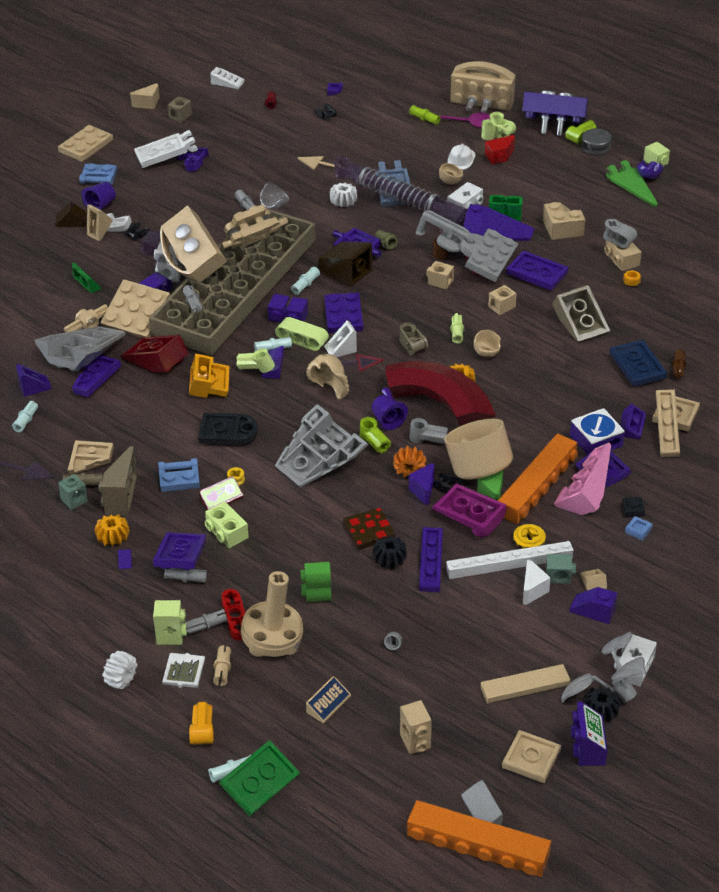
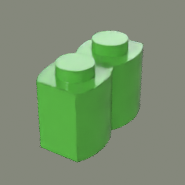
(317, 582)

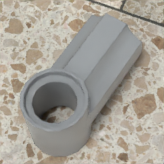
(422, 431)

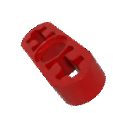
(238, 607)

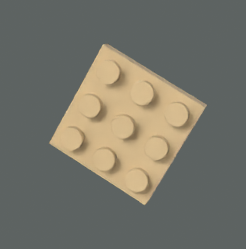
(133, 307)

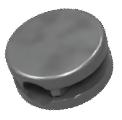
(596, 141)

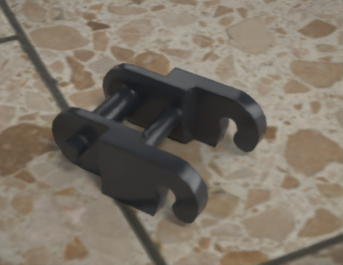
(323, 115)
(135, 233)
(450, 478)

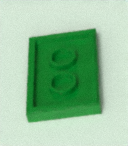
(259, 778)

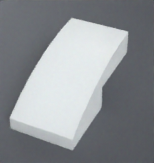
(119, 224)

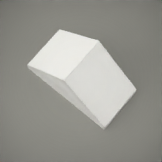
(343, 341)
(536, 583)

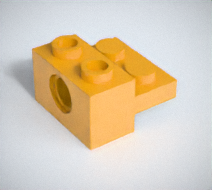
(208, 377)

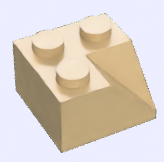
(562, 221)

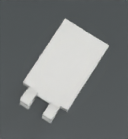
(165, 149)

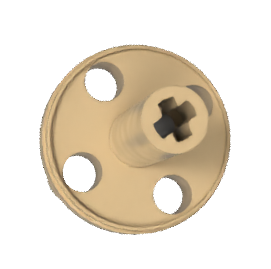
(272, 625)

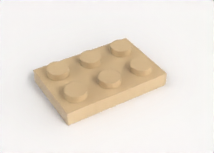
(85, 143)

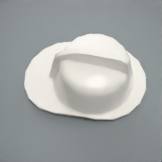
(461, 156)

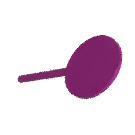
(475, 119)

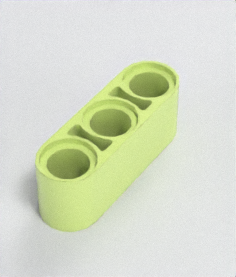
(302, 333)

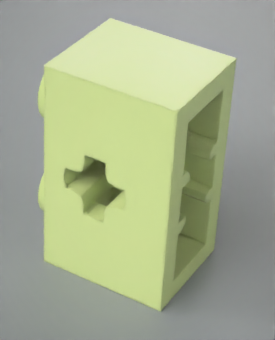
(169, 621)

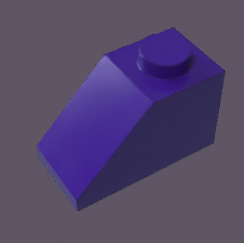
(595, 604)

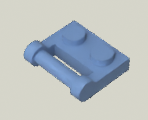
(98, 173)
(179, 479)

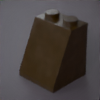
(347, 262)

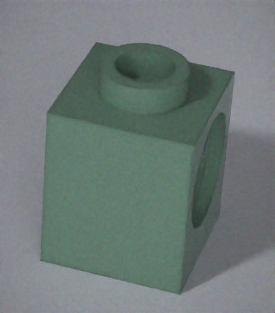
(72, 491)
(560, 568)

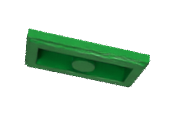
(84, 279)

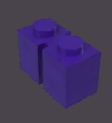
(296, 309)

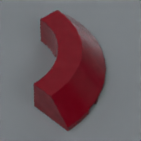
(442, 384)

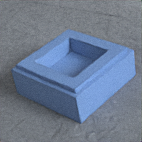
(638, 528)

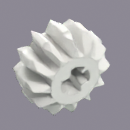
(343, 194)
(119, 669)

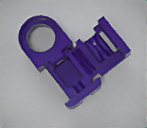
(194, 159)

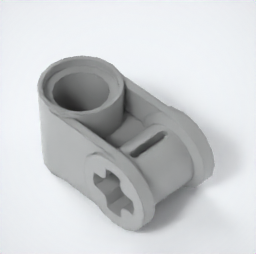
(619, 234)

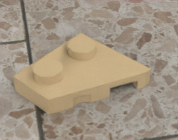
(89, 455)

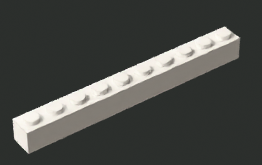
(504, 560)

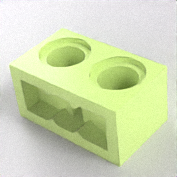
(226, 525)

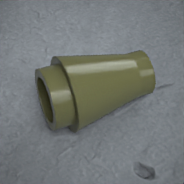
(388, 240)

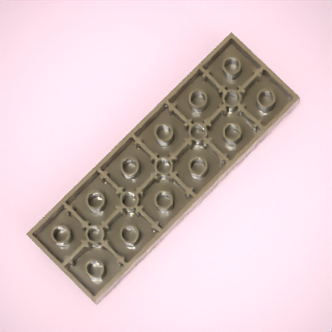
(233, 288)

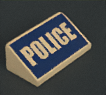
(327, 700)

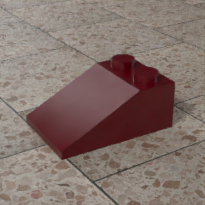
(157, 353)

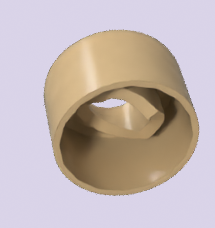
(479, 449)

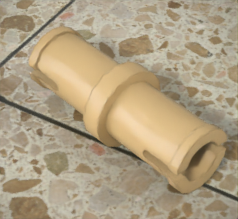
(222, 665)

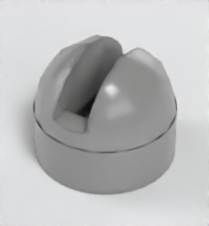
(388, 641)

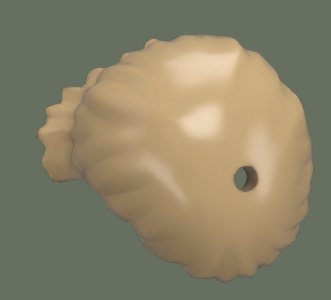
(329, 370)

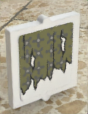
(183, 670)

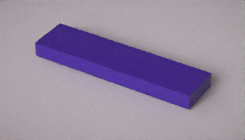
(431, 559)

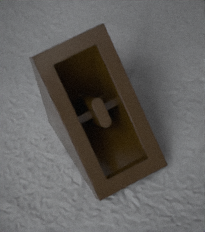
(71, 216)

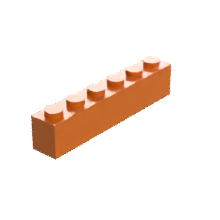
(538, 477)
(479, 838)

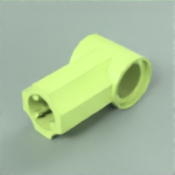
(258, 360)

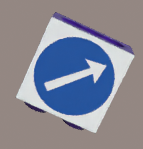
(596, 430)

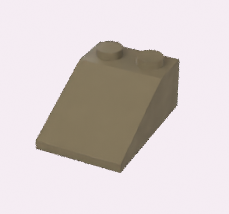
(580, 314)
(119, 484)

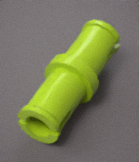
(424, 115)

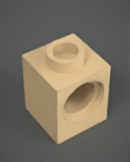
(440, 275)
(502, 300)

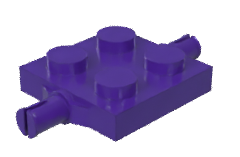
(357, 235)

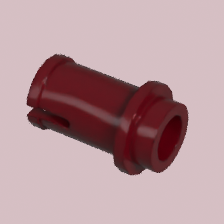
(271, 101)

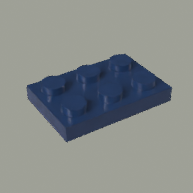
(638, 363)

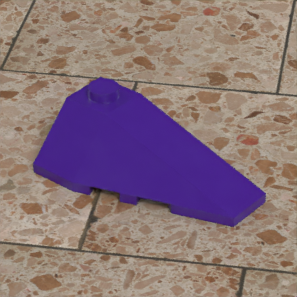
(481, 218)

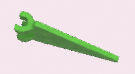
(631, 181)

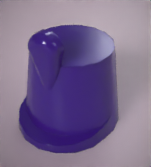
(98, 195)
(388, 411)

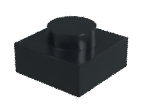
(633, 507)

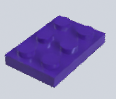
(537, 270)
(341, 309)
(179, 550)

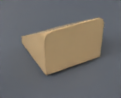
(594, 579)

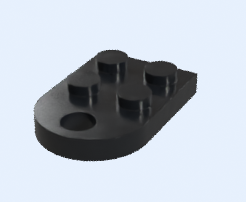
(227, 429)

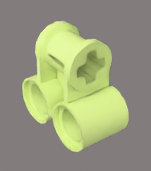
(497, 127)

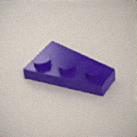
(95, 375)

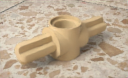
(87, 319)

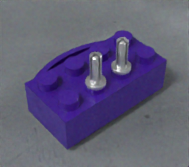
(550, 105)

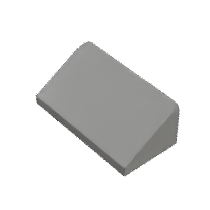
(482, 804)

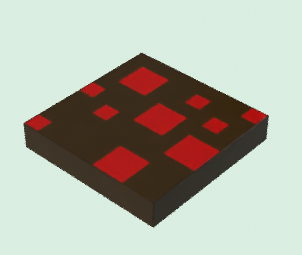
(368, 527)

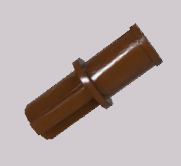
(679, 363)

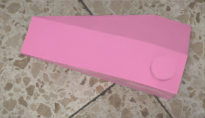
(587, 485)

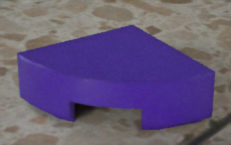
(334, 88)

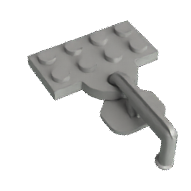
(486, 253)

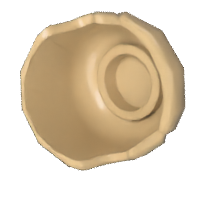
(450, 174)
(487, 343)

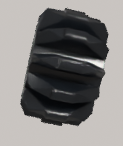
(389, 552)
(603, 702)

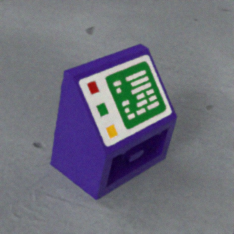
(589, 736)

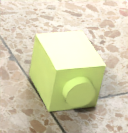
(656, 153)

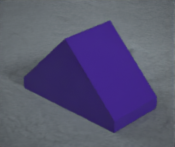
(31, 381)
(422, 482)

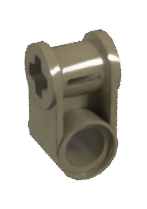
(412, 338)

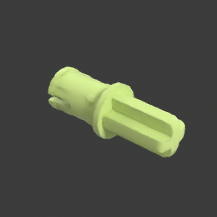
(457, 328)

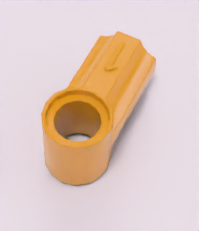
(201, 728)

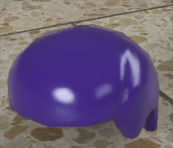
(650, 171)

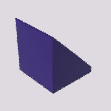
(125, 559)

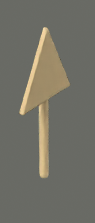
(313, 162)

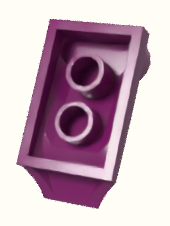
(471, 509)

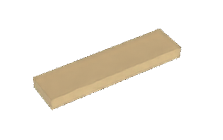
(667, 423)
(525, 683)

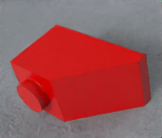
(499, 149)

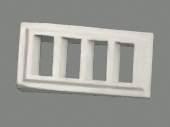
(226, 79)

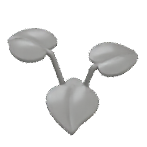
(620, 681)

